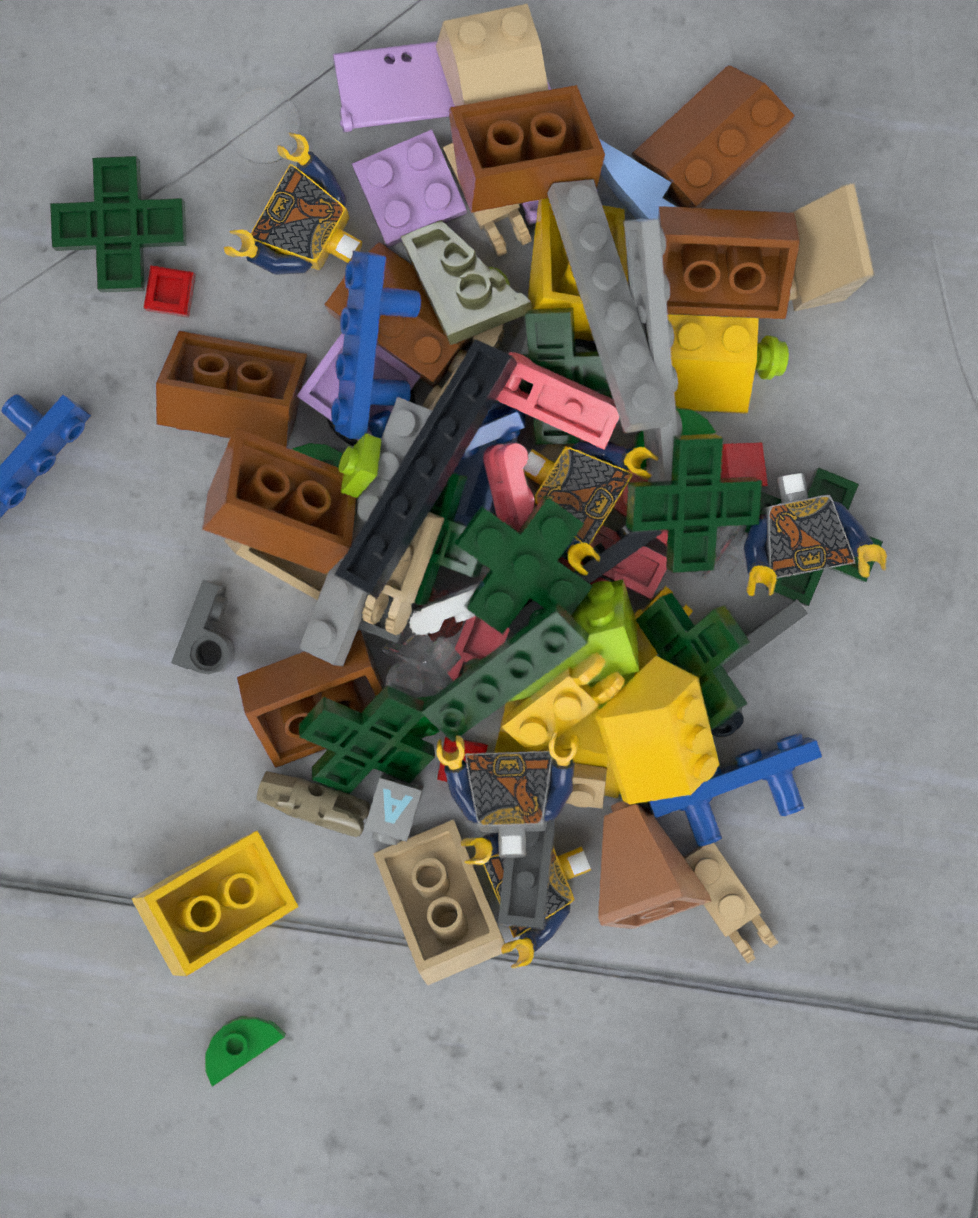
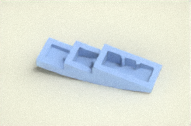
(634, 184)

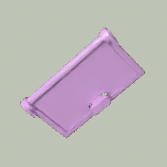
(393, 88)

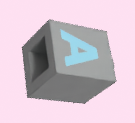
(393, 809)

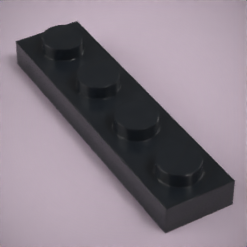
(609, 557)

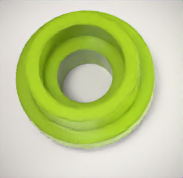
(771, 357)

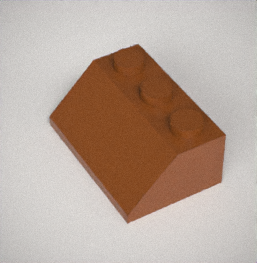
(715, 136)
(521, 145)
(729, 261)
(411, 340)
(229, 385)
(280, 503)
(287, 690)

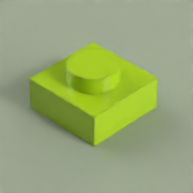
(360, 465)

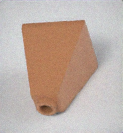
(642, 871)

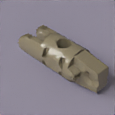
(314, 803)

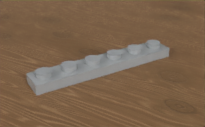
(650, 292)
(609, 306)
(339, 603)

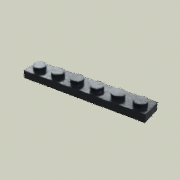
(426, 468)

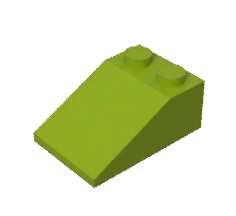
(611, 630)

